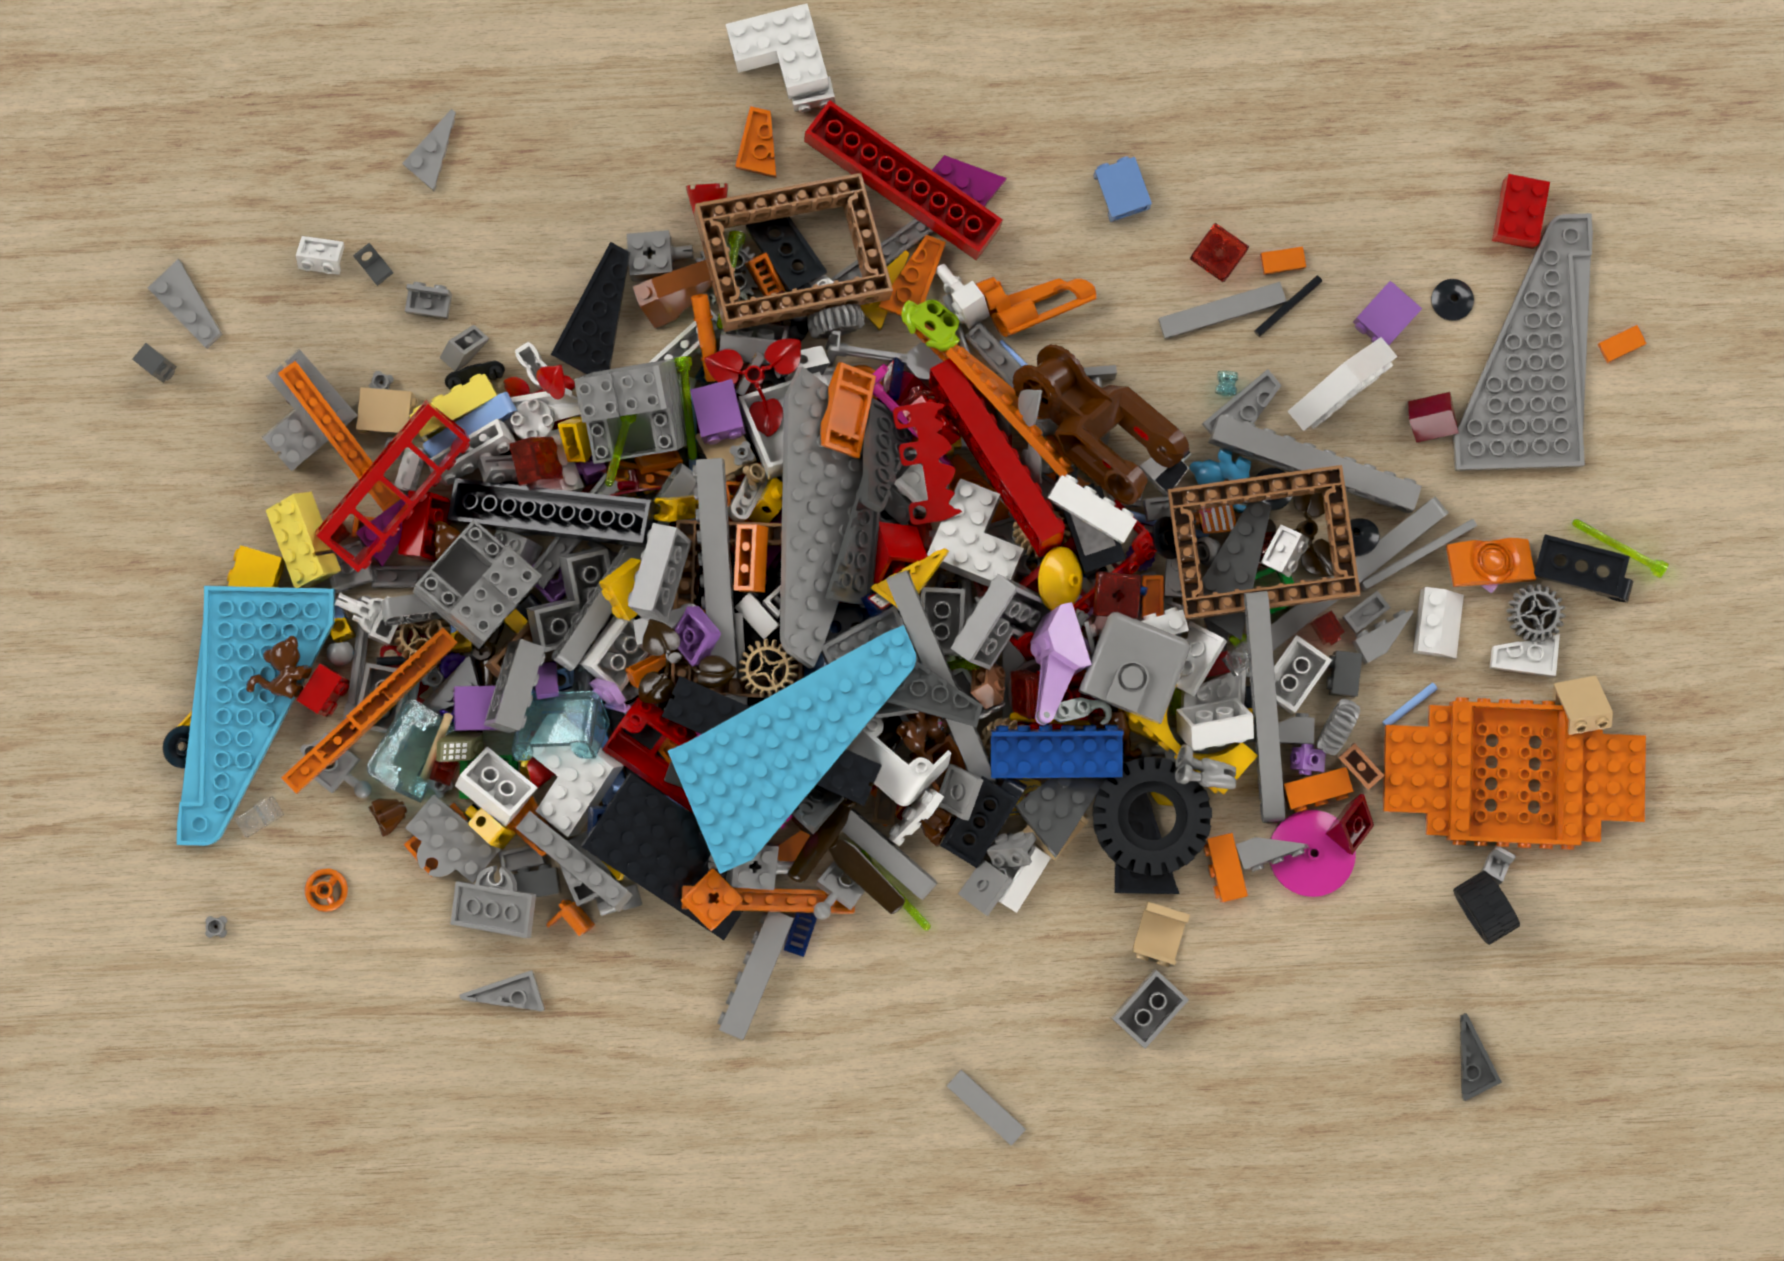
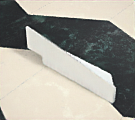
(562, 408)

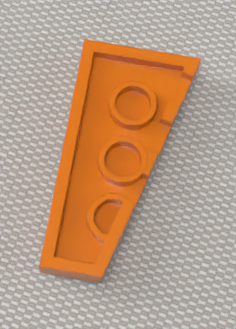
(916, 276)

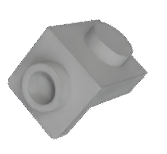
(1498, 863)

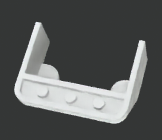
(897, 778)

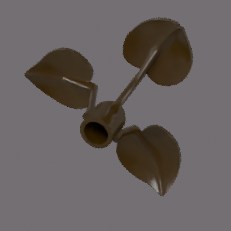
(1317, 556)
(662, 639)

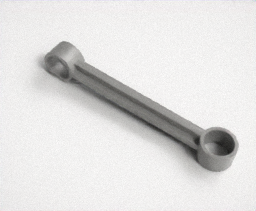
(358, 668)

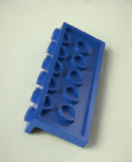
(1056, 752)

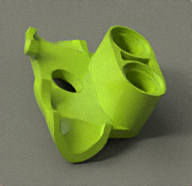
(935, 316)

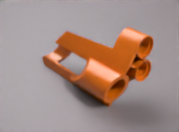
(1018, 312)

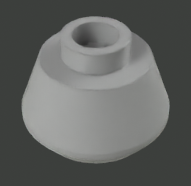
(1207, 550)

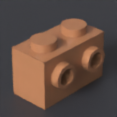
(988, 685)

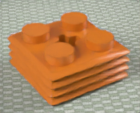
(726, 899)

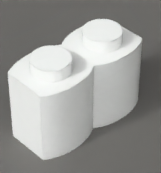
(530, 360)

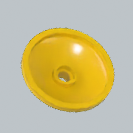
(1060, 578)

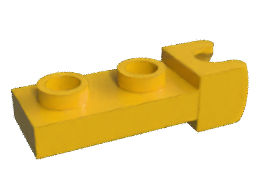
(676, 508)

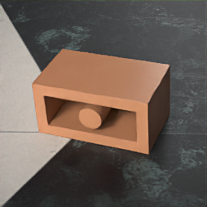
(1361, 766)

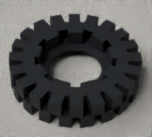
(1146, 855)

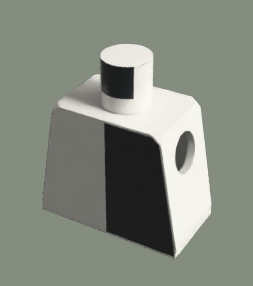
(813, 360)
(1163, 477)

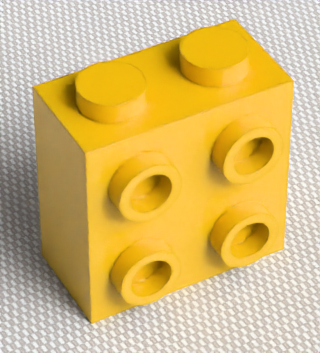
(255, 568)
(618, 586)

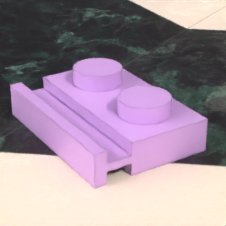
(610, 694)

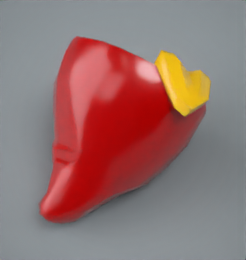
(535, 772)

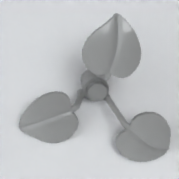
(1028, 407)

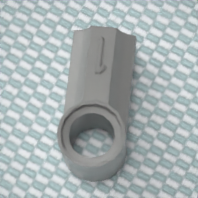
(635, 901)

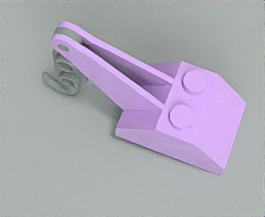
(1062, 654)

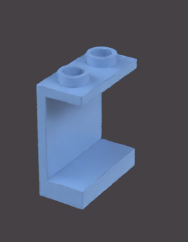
(1123, 188)

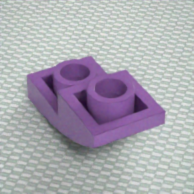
(548, 681)

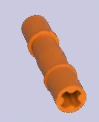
(705, 329)

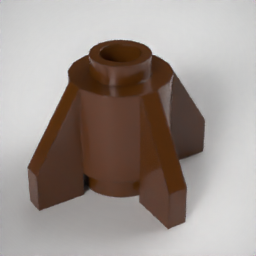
(388, 814)
(937, 825)

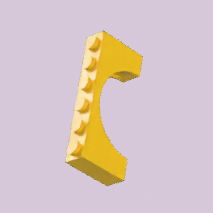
(1236, 754)

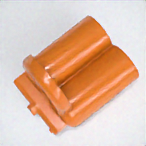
(574, 917)

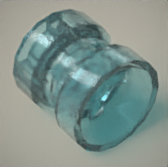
(1226, 383)

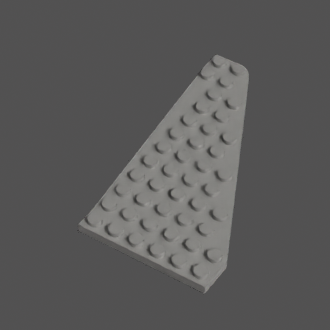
(1533, 384)
(815, 514)

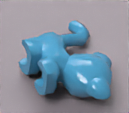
(1213, 472)

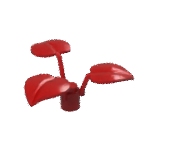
(785, 359)
(549, 378)

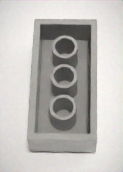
(659, 572)
(515, 686)

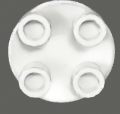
(532, 419)

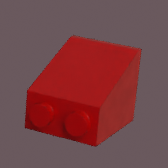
(896, 549)

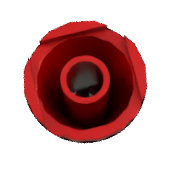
(706, 193)

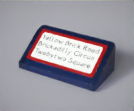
(893, 378)
(875, 603)

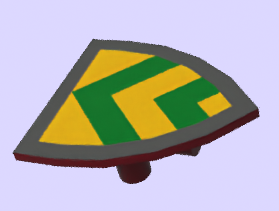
(633, 484)

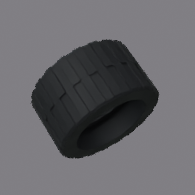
(1486, 907)

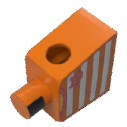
(1215, 519)

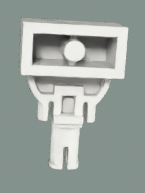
(967, 300)
(371, 617)

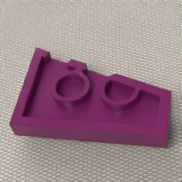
(971, 180)
(368, 536)

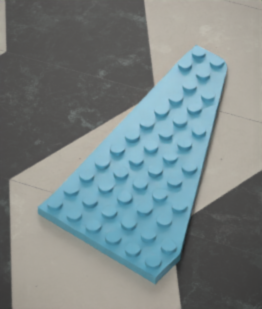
(227, 722)
(768, 758)

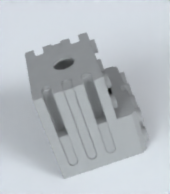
(638, 389)
(476, 583)

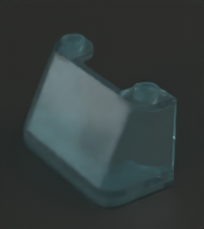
(563, 720)
(405, 750)

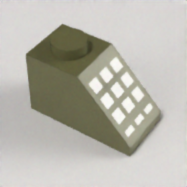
(459, 746)

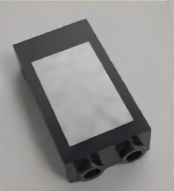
(1092, 545)

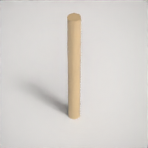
(432, 754)

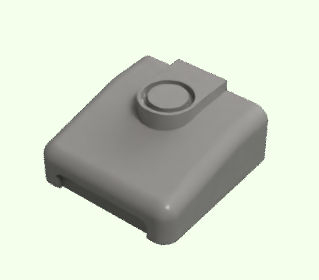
(1135, 667)

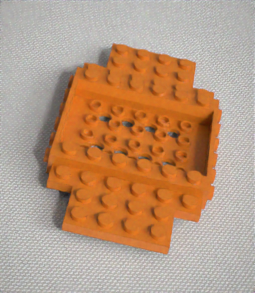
(1445, 772)

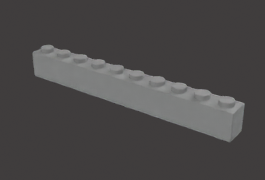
(1295, 456)
(716, 554)

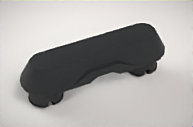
(492, 369)

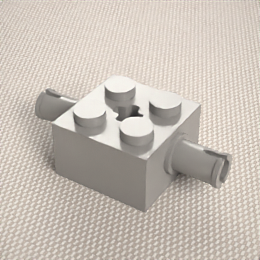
(664, 254)
(762, 874)

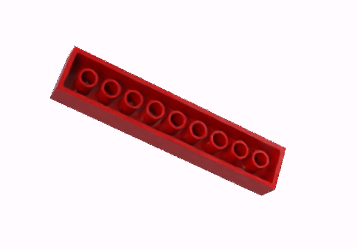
(903, 180)
(997, 458)

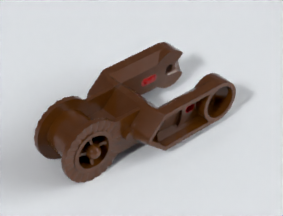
(1091, 412)

